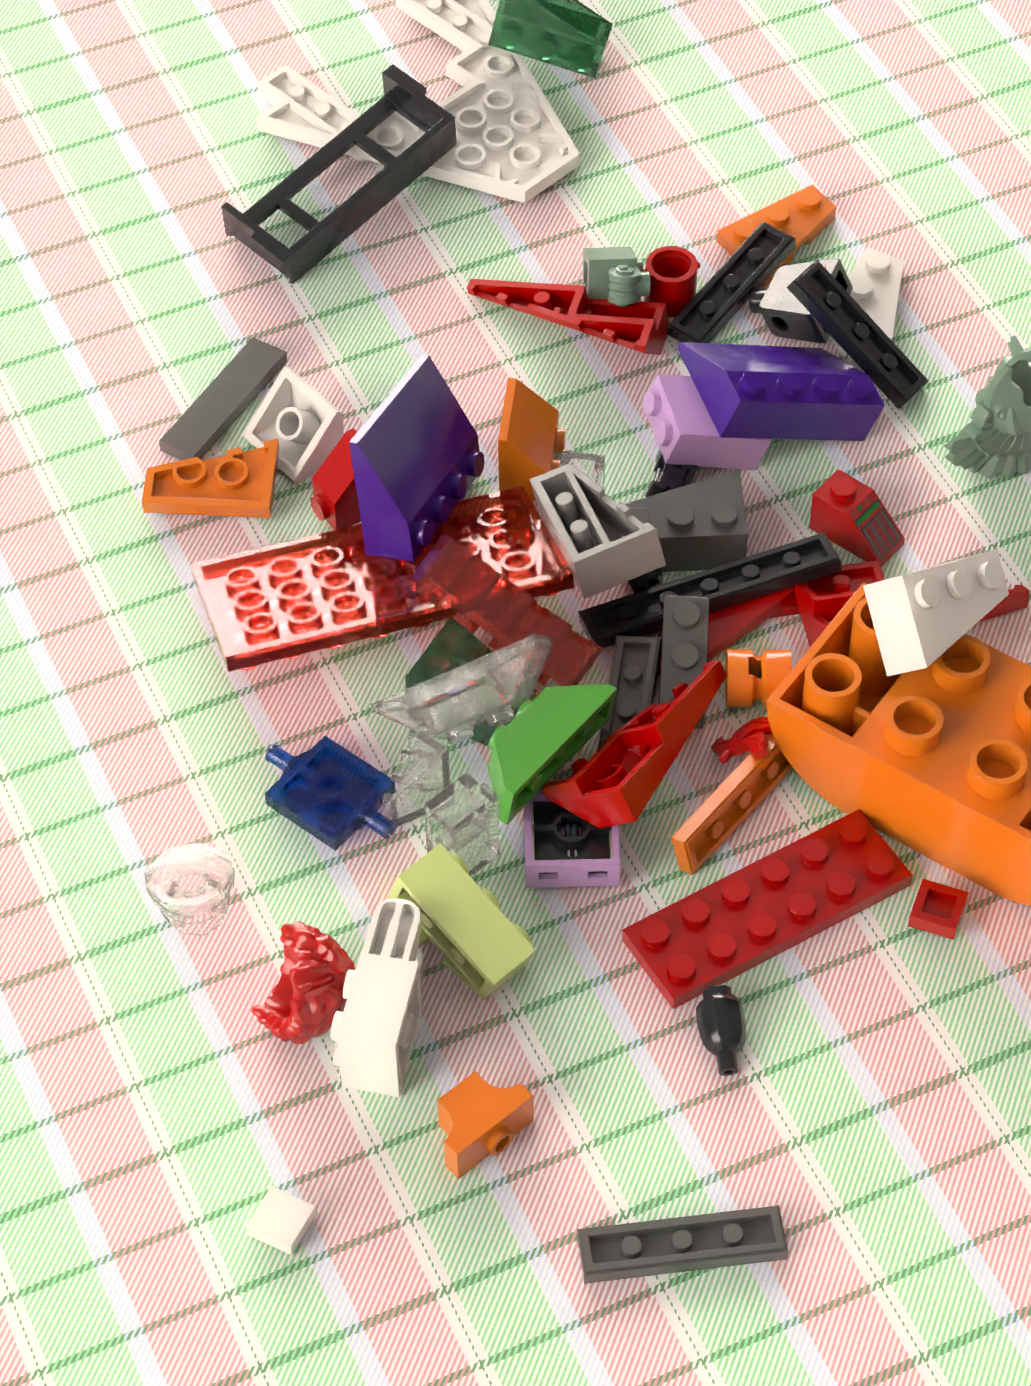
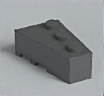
(698, 523)

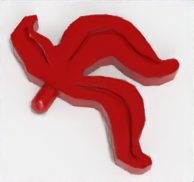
(747, 738)

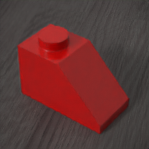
(335, 487)

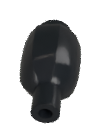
(722, 1026)

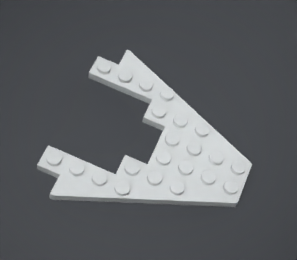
(503, 122)

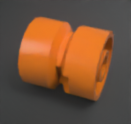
(753, 676)

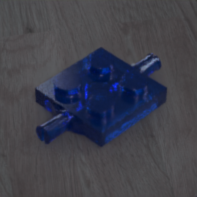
(329, 792)

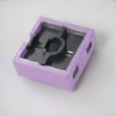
(567, 849)

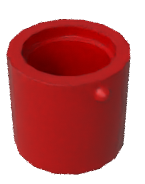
(672, 277)

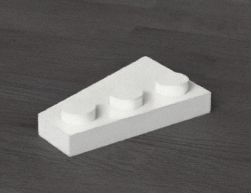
(877, 287)

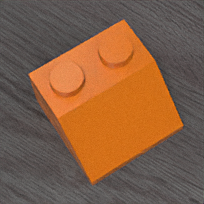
(527, 437)

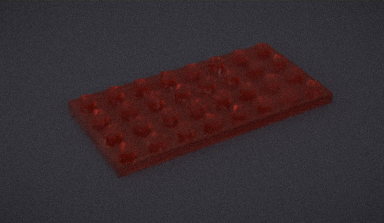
(331, 593)

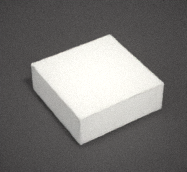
(281, 1220)

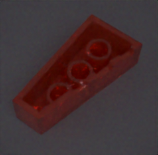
(501, 610)

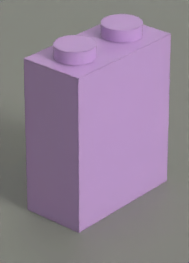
(687, 431)

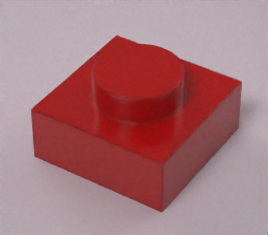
(938, 909)

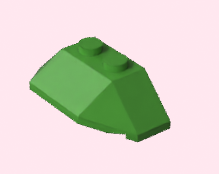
(544, 740)

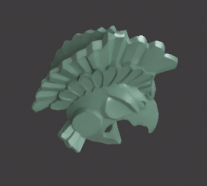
(1001, 423)

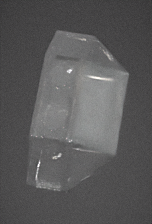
(471, 693)

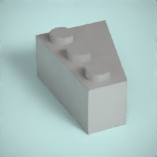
(594, 532)

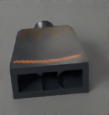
(784, 312)

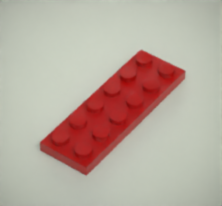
(766, 908)

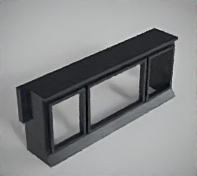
(400, 95)

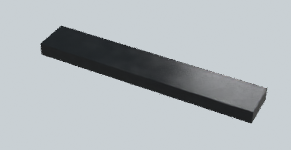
(724, 585)

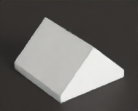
(302, 423)

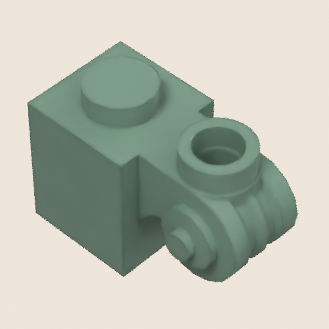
(614, 275)

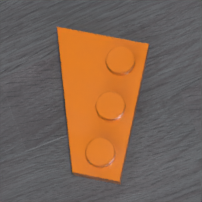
(798, 215)

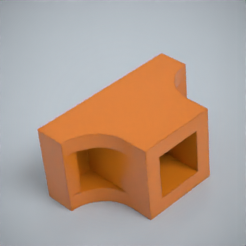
(481, 1120)

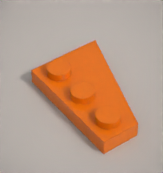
(221, 486)

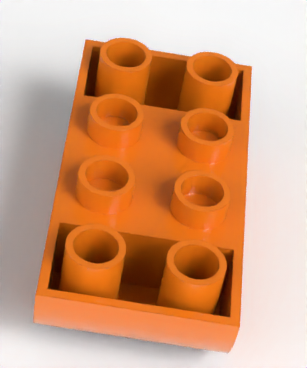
(919, 752)

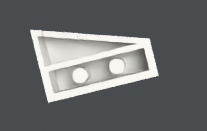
(932, 608)

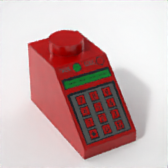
(854, 519)

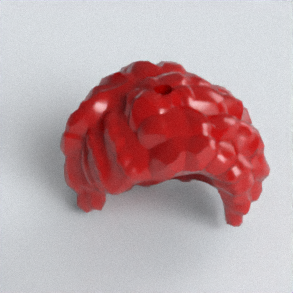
(308, 985)

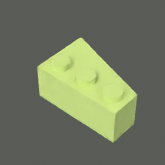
(464, 921)

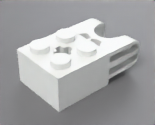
(382, 1002)

